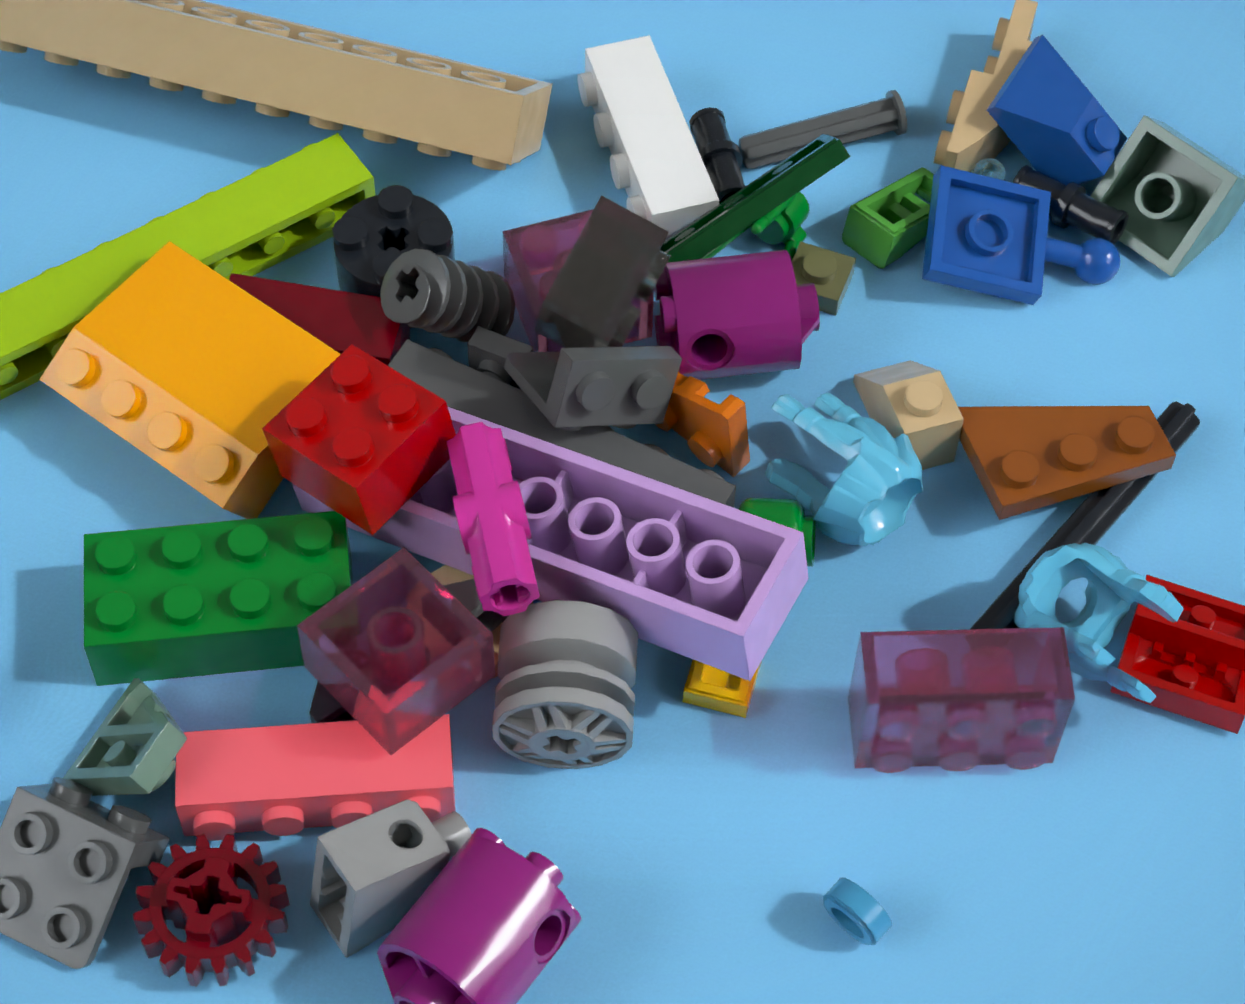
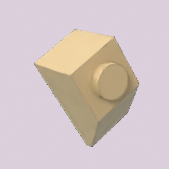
(915, 403)

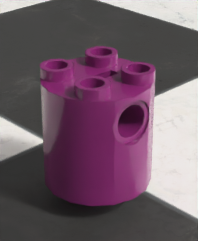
(735, 314)
(479, 928)

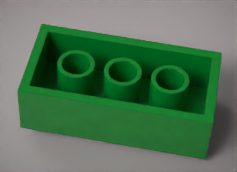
(208, 595)

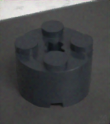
(380, 231)

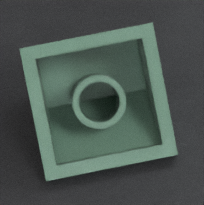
(1173, 195)

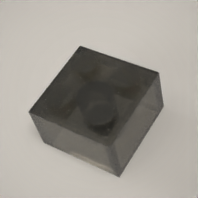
(602, 276)

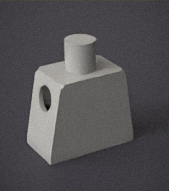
(378, 870)

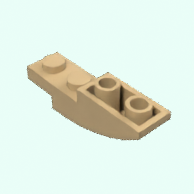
(974, 129)

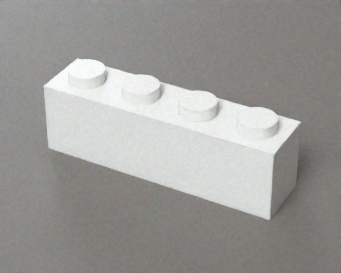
(645, 134)

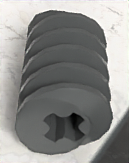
(446, 296)

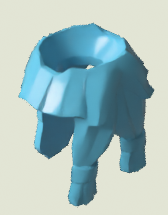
(873, 488)
(1108, 601)

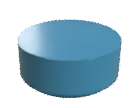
(856, 912)

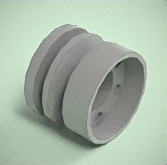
(565, 685)

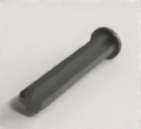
(845, 124)

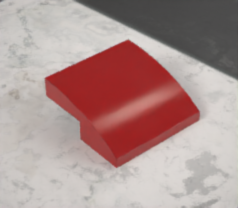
(1190, 663)

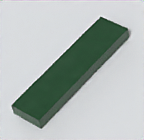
(756, 199)

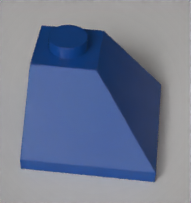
(1056, 118)

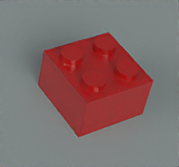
(361, 438)

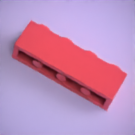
(306, 777)

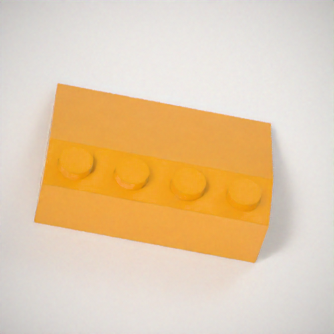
(190, 375)

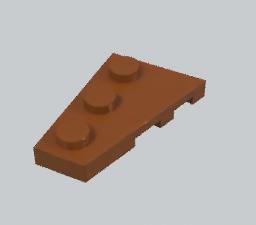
(1059, 452)

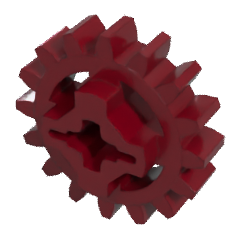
(219, 918)

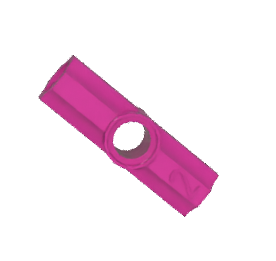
(492, 519)

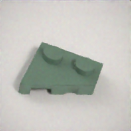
(131, 747)

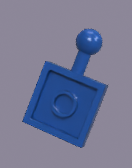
(995, 239)

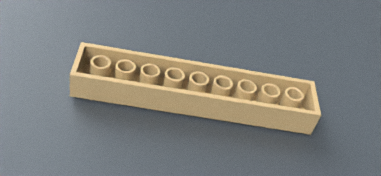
(292, 69)

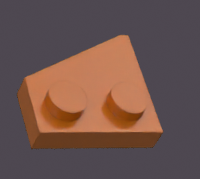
(712, 430)

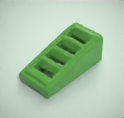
(890, 219)

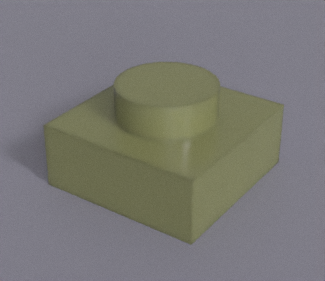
(827, 270)

